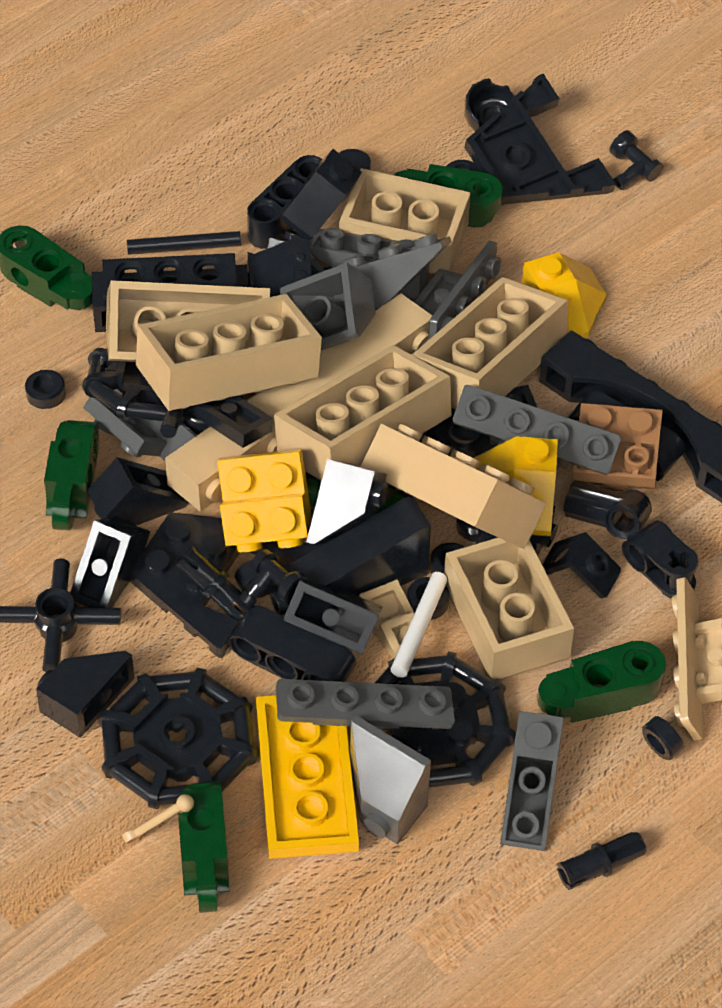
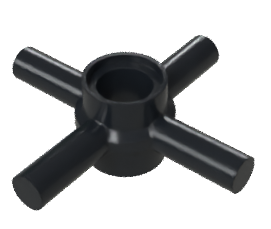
(54, 602)

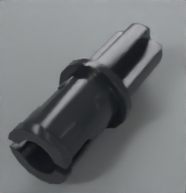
(601, 859)

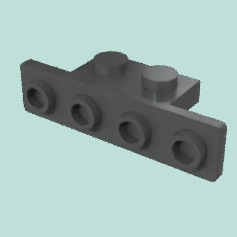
(452, 292)
(508, 418)
(137, 435)
(378, 704)

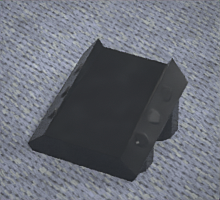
(282, 265)

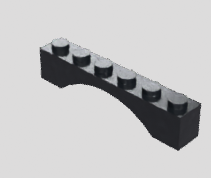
(579, 366)

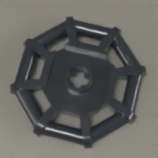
(137, 396)
(450, 745)
(171, 758)

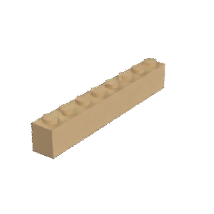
(194, 466)

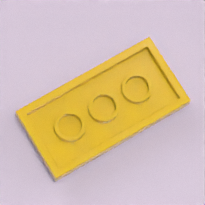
(305, 786)

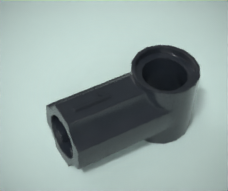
(605, 508)

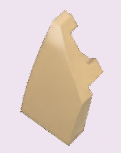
(394, 616)

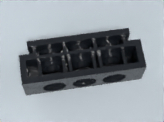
(150, 269)

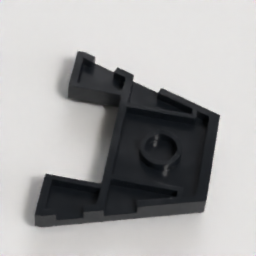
(521, 158)
(173, 589)

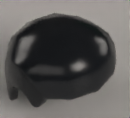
(484, 101)

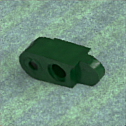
(484, 189)
(44, 269)
(71, 472)
(629, 678)
(204, 845)

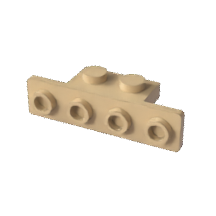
(699, 660)

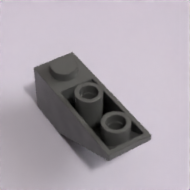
(335, 246)
(398, 267)
(531, 781)

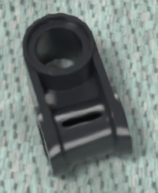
(661, 557)

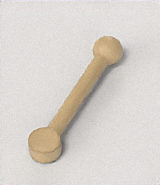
(184, 804)

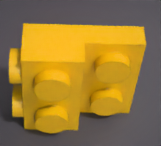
(264, 499)

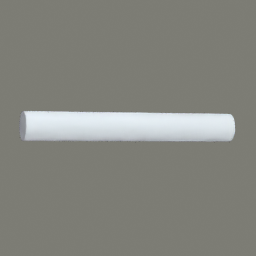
(419, 624)

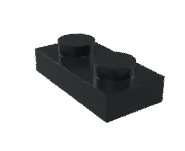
(234, 419)

